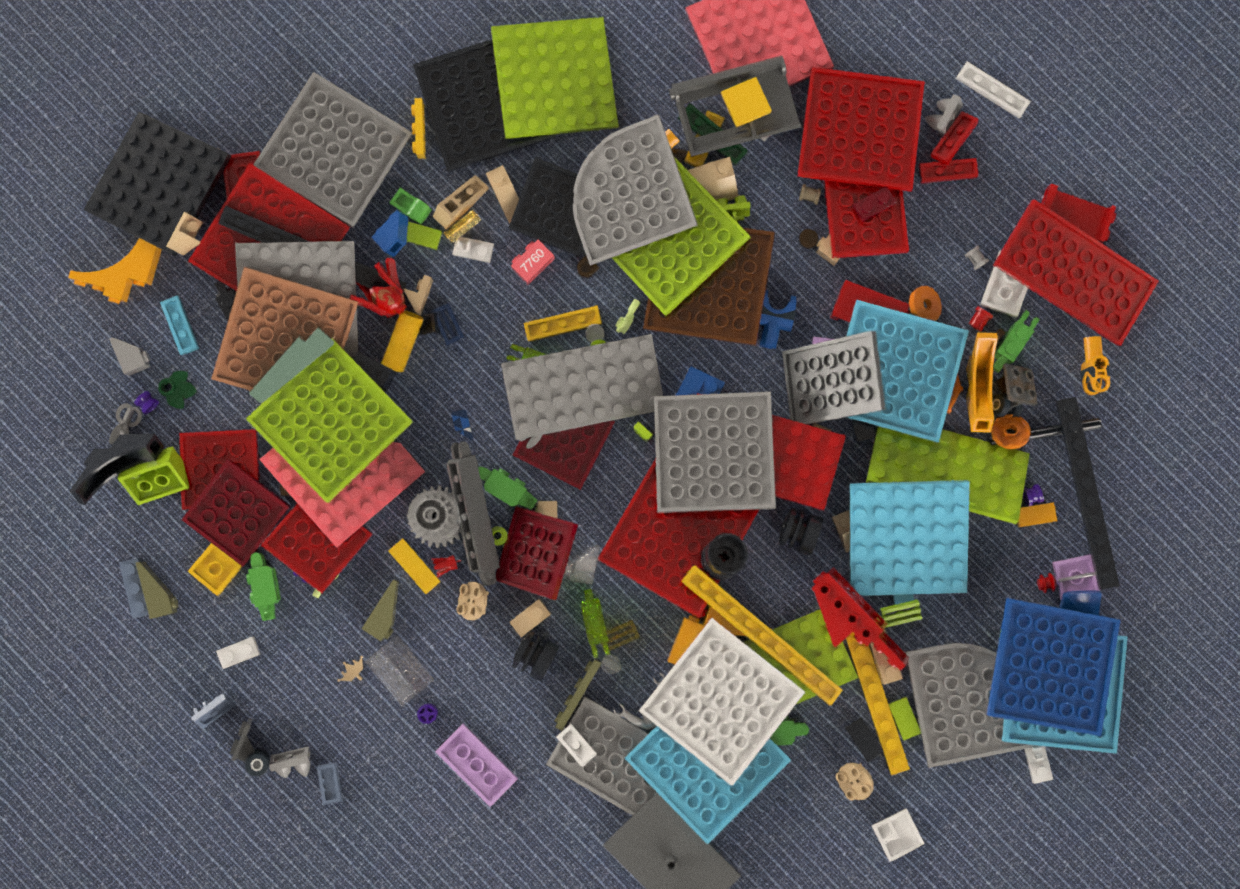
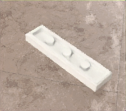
(993, 89)

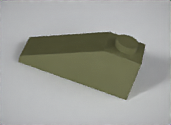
(156, 594)
(383, 616)

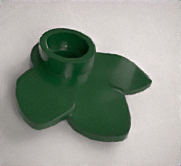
(179, 389)

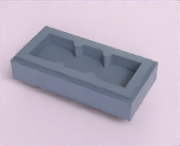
(329, 783)

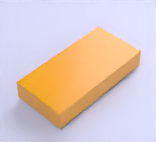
(1037, 514)

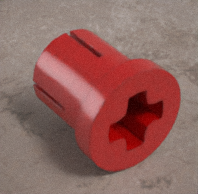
(980, 319)

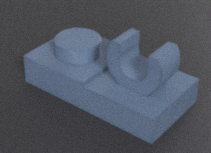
(213, 710)

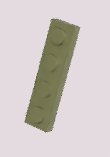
(572, 700)

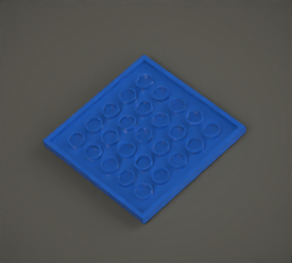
(1053, 667)

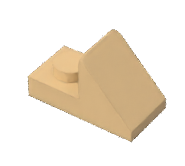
(184, 235)
(419, 299)
(842, 525)

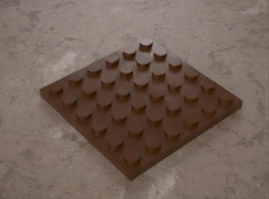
(727, 302)

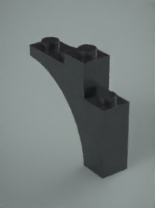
(107, 463)

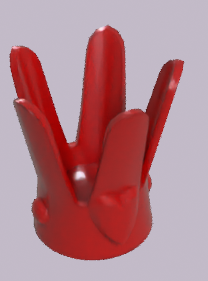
(445, 565)

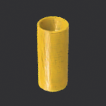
(403, 338)

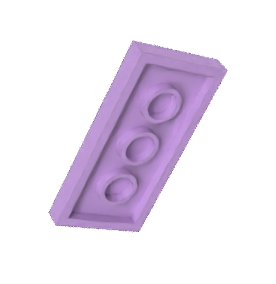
(476, 764)

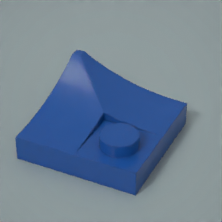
(699, 382)
(1082, 601)

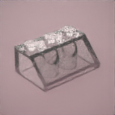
(583, 565)
(399, 670)

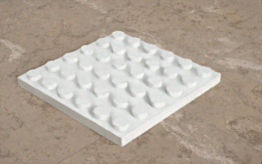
(722, 701)

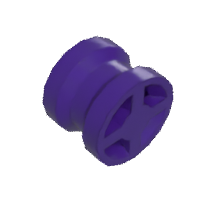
(146, 402)
(1033, 495)
(427, 713)

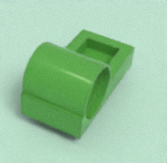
(410, 206)

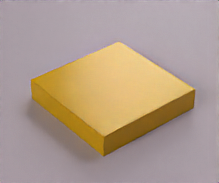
(746, 102)
(214, 569)

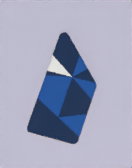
(461, 423)

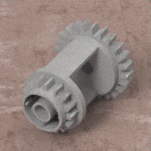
(422, 519)

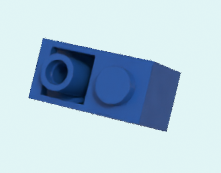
(392, 234)

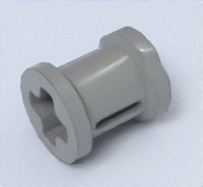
(976, 257)

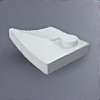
(897, 834)

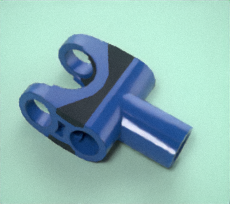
(776, 320)

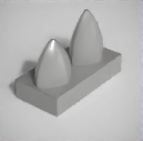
(951, 109)
(284, 761)

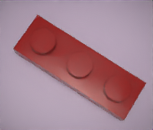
(954, 138)
(955, 170)

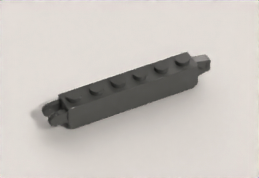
(472, 513)

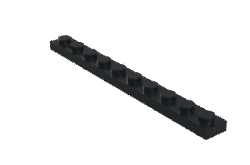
(266, 232)
(1087, 493)

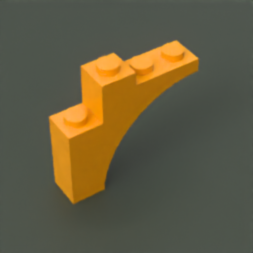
(117, 280)
(980, 377)
(691, 628)

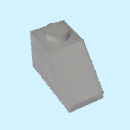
(131, 358)

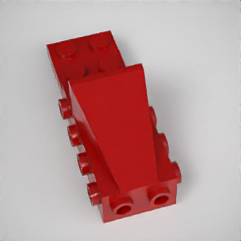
(849, 612)

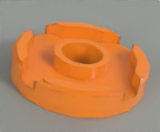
(932, 300)
(1007, 440)

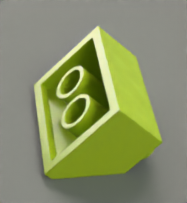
(155, 478)

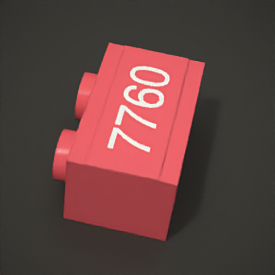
(532, 261)

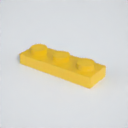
(418, 128)

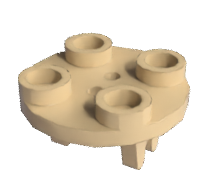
(472, 601)
(858, 789)

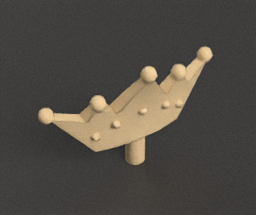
(352, 671)

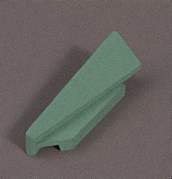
(291, 363)

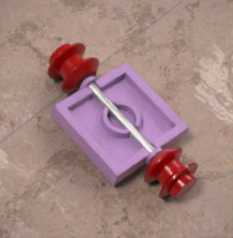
(1070, 575)

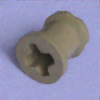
(810, 194)

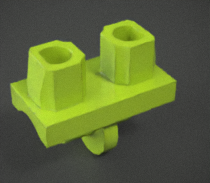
(738, 210)

